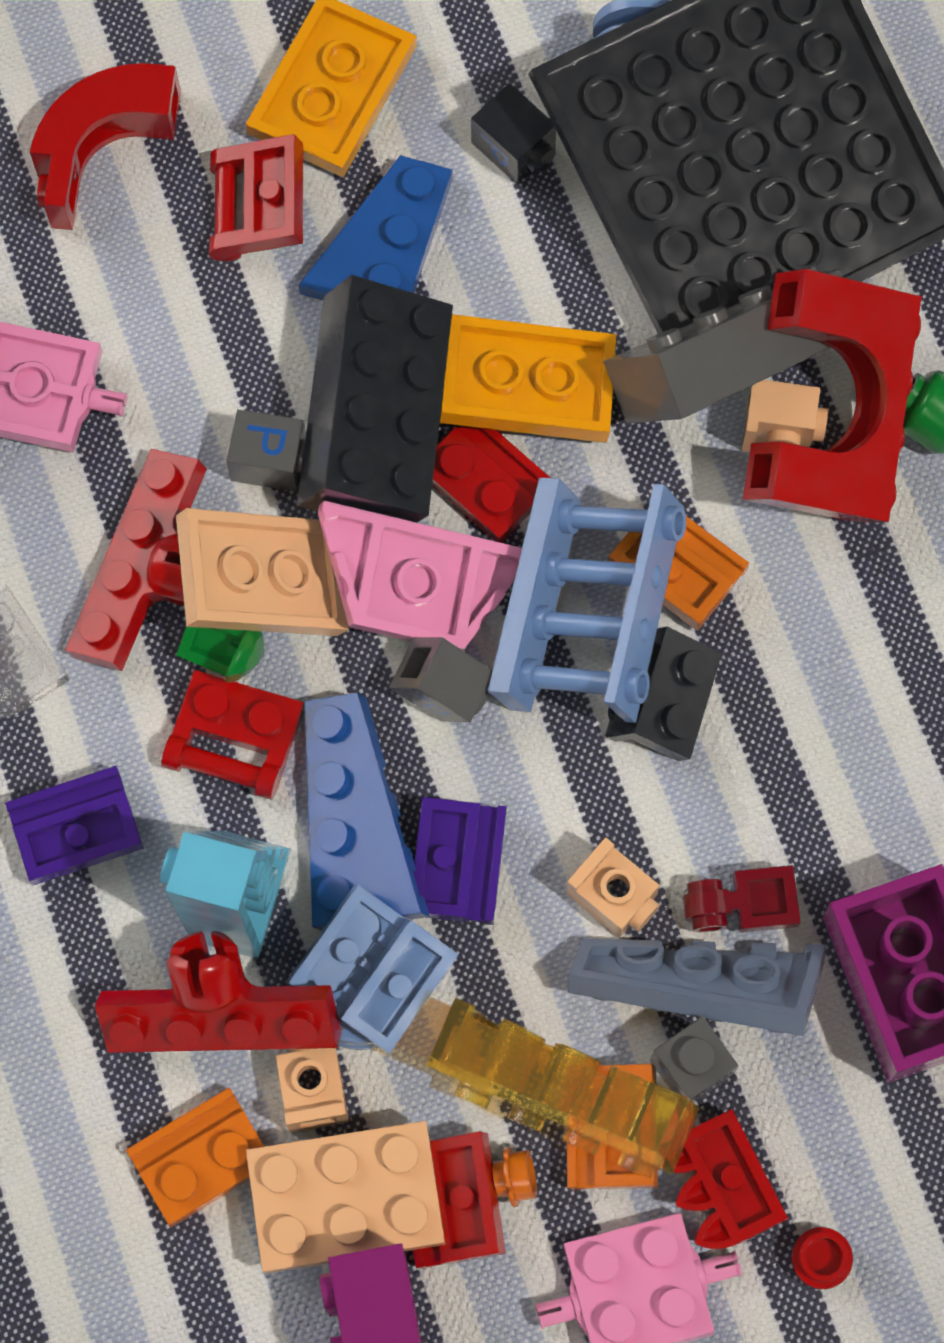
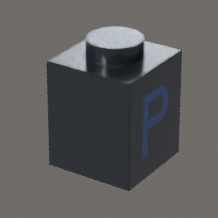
(514, 134)

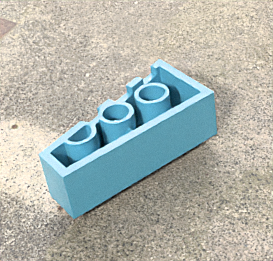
(225, 885)

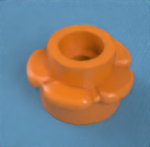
(515, 1176)

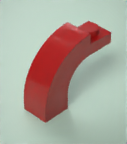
(90, 115)

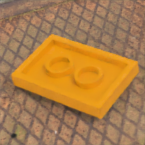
(333, 83)
(528, 378)

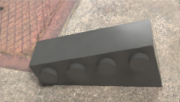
(706, 360)

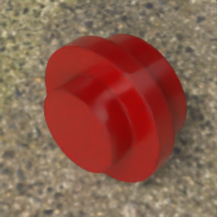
(822, 1258)

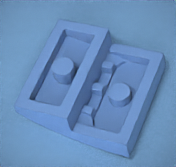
(376, 967)

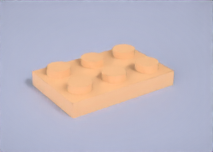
(257, 573)
(344, 1195)

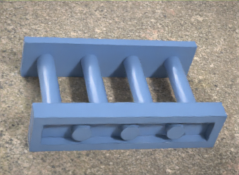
(546, 568)

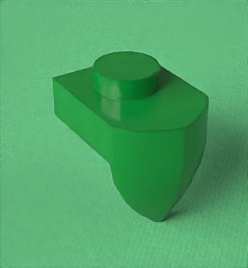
(223, 650)

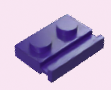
(74, 825)
(459, 859)

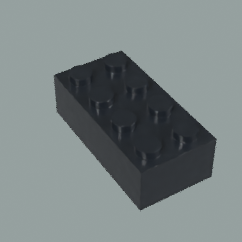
(376, 400)

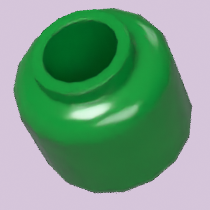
(925, 411)

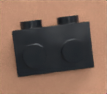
(679, 689)

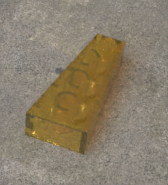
(562, 1090)

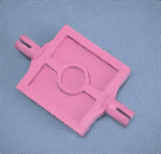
(49, 386)
(639, 1285)

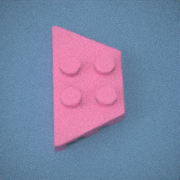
(414, 576)

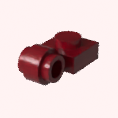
(760, 898)

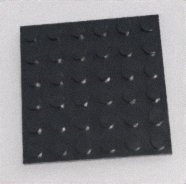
(744, 148)

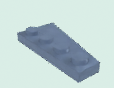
(724, 986)

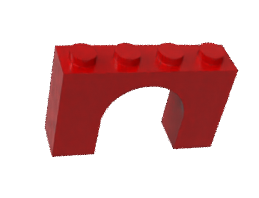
(876, 338)

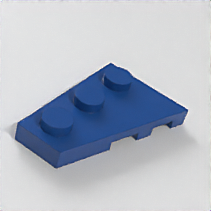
(388, 232)

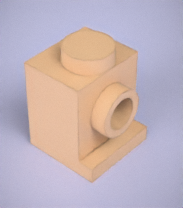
(784, 414)
(617, 914)
(316, 1106)

